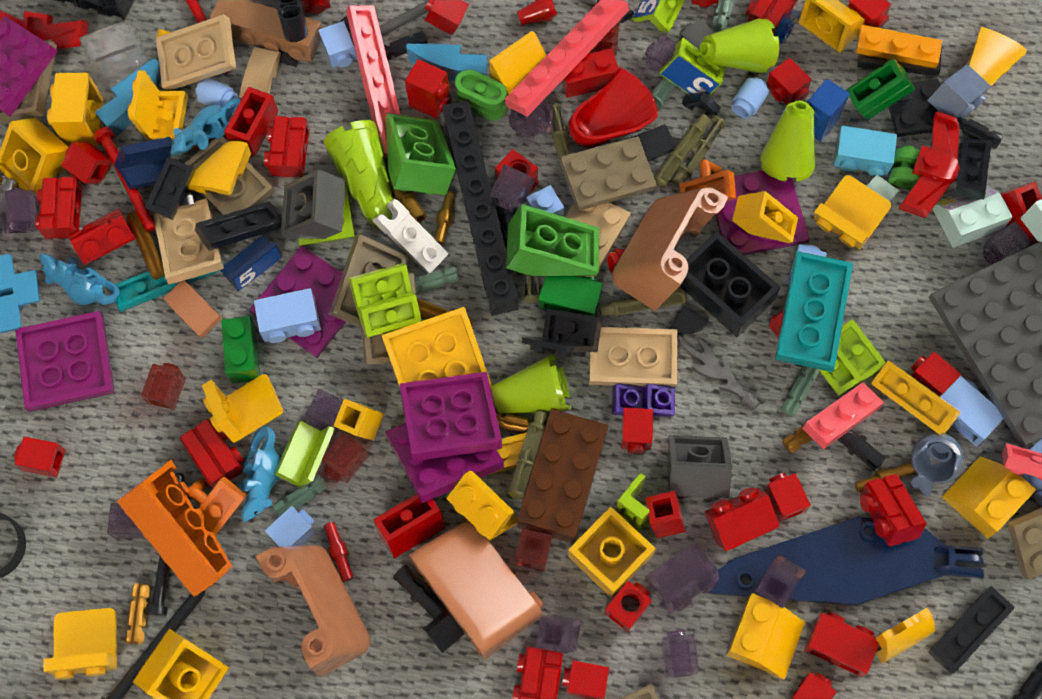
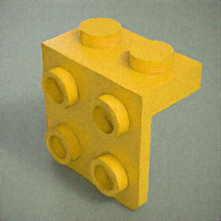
(156, 111)
(852, 212)
(242, 409)
(481, 506)
(83, 643)

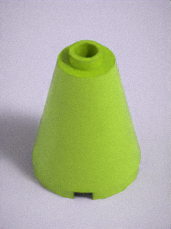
(743, 47)
(791, 144)
(533, 389)

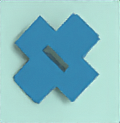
(14, 293)

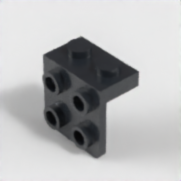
(567, 334)

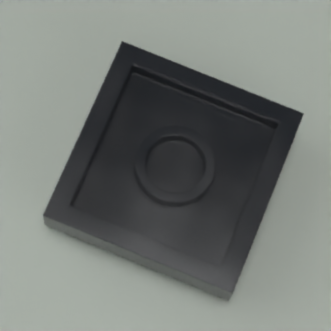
(913, 112)

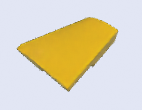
(994, 54)
(221, 169)
(905, 635)

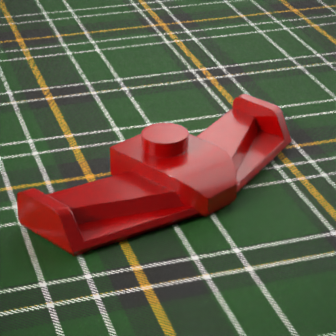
(62, 34)
(935, 165)

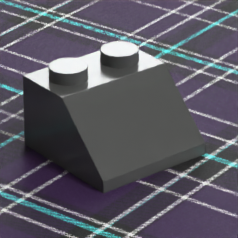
(313, 206)
(699, 466)

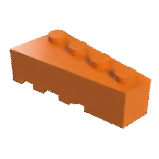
(176, 529)

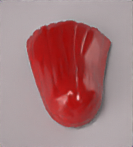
(613, 111)

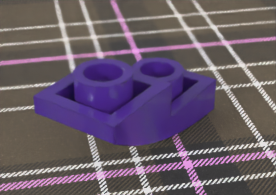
(650, 396)

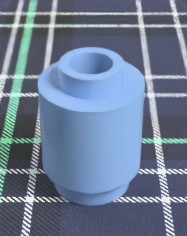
(214, 93)
(749, 97)

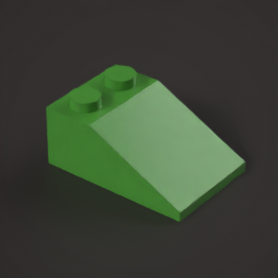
(418, 155)
(551, 244)

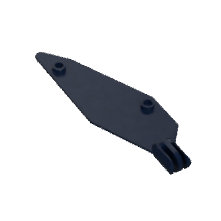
(852, 564)

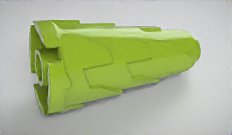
(360, 162)

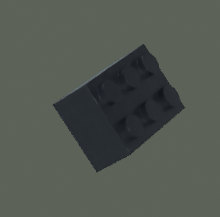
(728, 284)

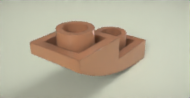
(192, 308)

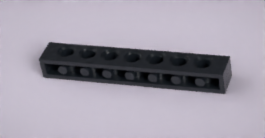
(480, 208)

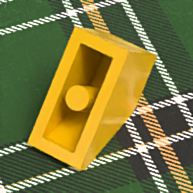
(765, 217)

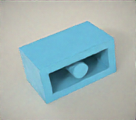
(865, 150)

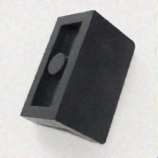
(170, 188)

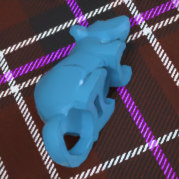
(207, 124)
(80, 285)
(260, 471)

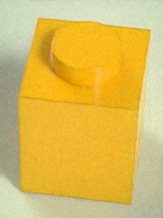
(358, 419)

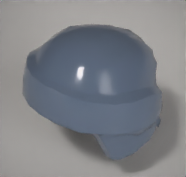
(941, 448)

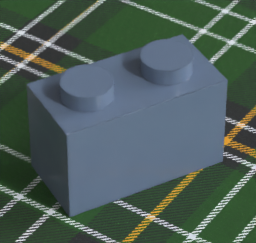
(960, 93)

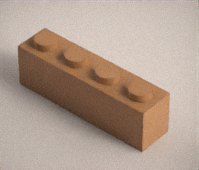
(261, 27)

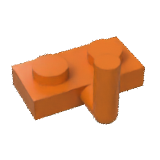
(712, 177)
(219, 504)

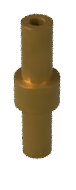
(444, 218)
(901, 471)

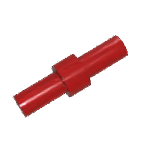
(338, 551)

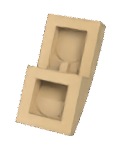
(260, 70)

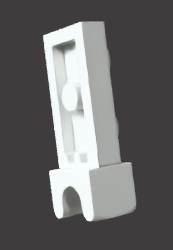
(411, 237)

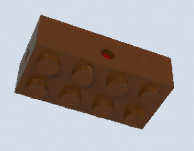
(562, 476)

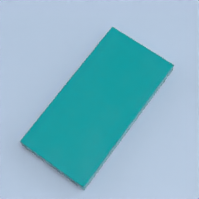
(814, 311)

